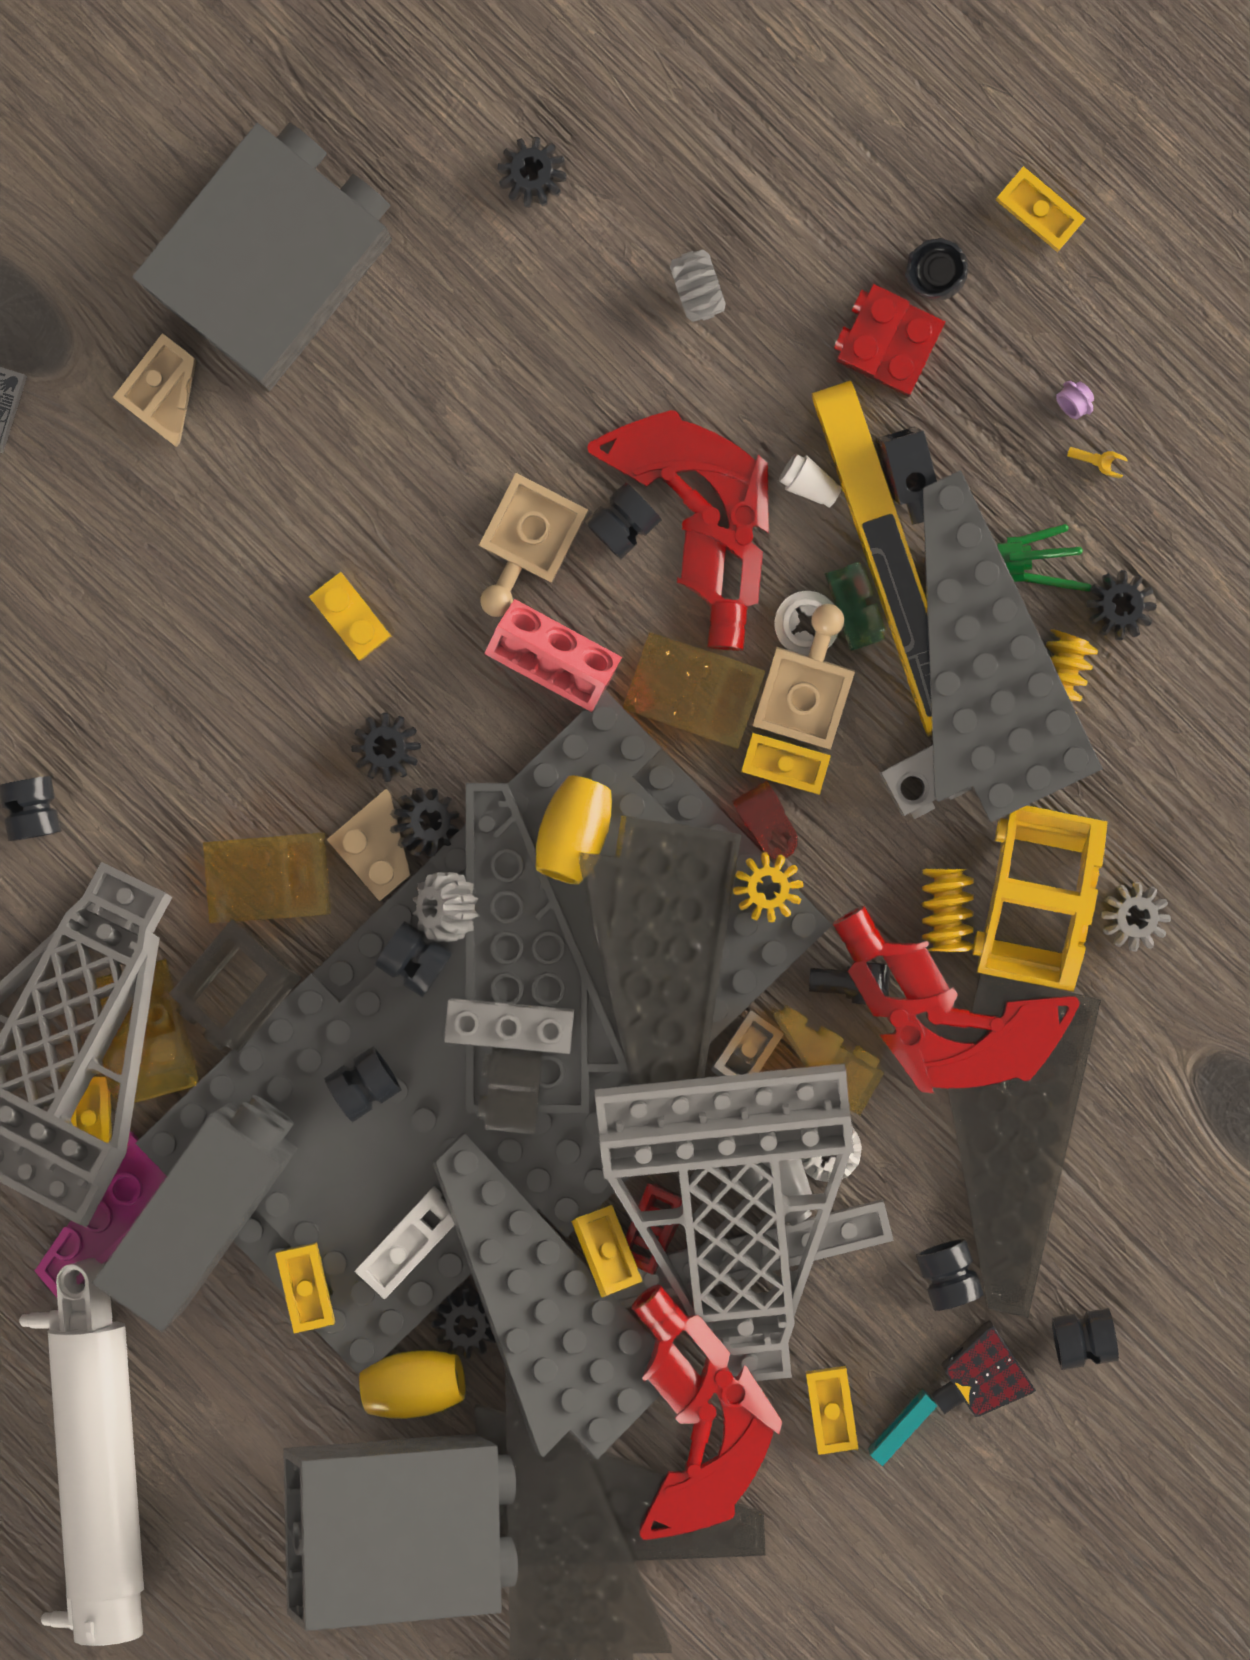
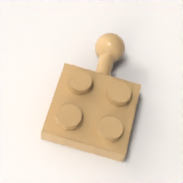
(530, 532)
(805, 692)

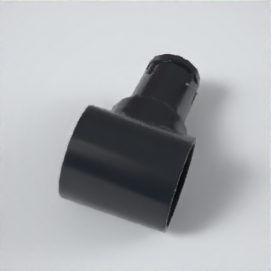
(840, 982)

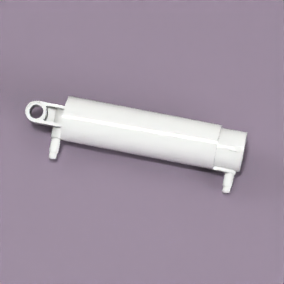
(93, 1462)

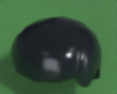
(937, 269)

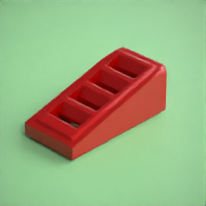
(665, 1234)

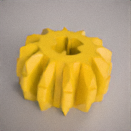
(759, 897)

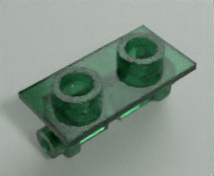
(849, 590)

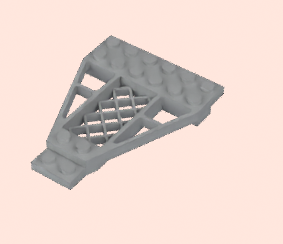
(730, 1124)
(42, 1149)

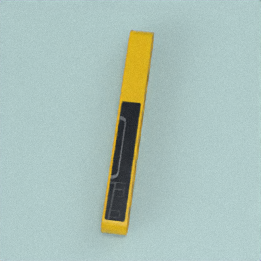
(879, 535)

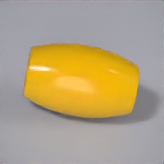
(572, 823)
(412, 1384)

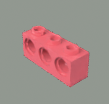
(552, 655)

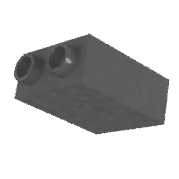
(267, 252)
(198, 1211)
(396, 1531)

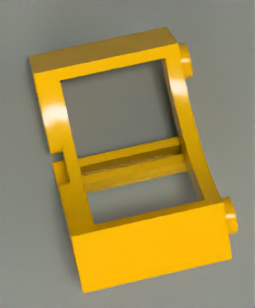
(1031, 963)

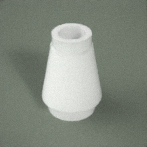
(808, 480)

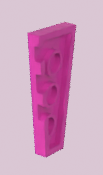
(118, 1210)

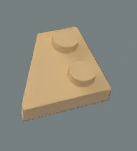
(160, 388)
(372, 848)

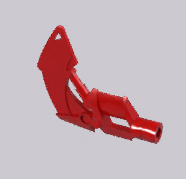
(667, 446)
(1011, 1049)
(704, 1491)

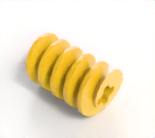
(1069, 660)
(948, 910)

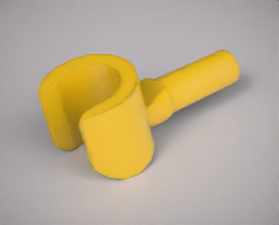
(1102, 461)

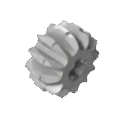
(697, 285)
(445, 906)
(1131, 930)

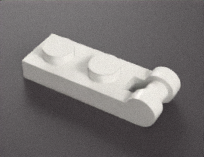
(406, 1245)

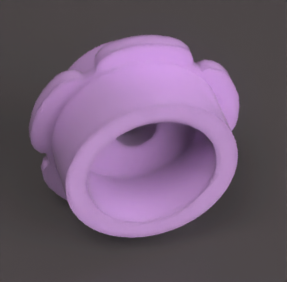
(1075, 399)

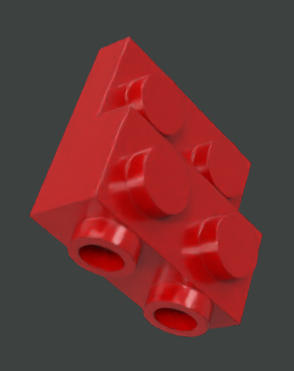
(888, 339)

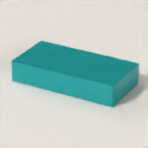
(902, 1427)

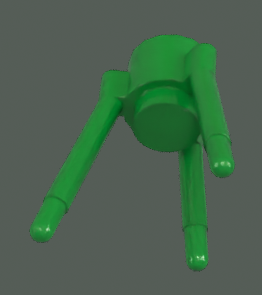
(1020, 558)

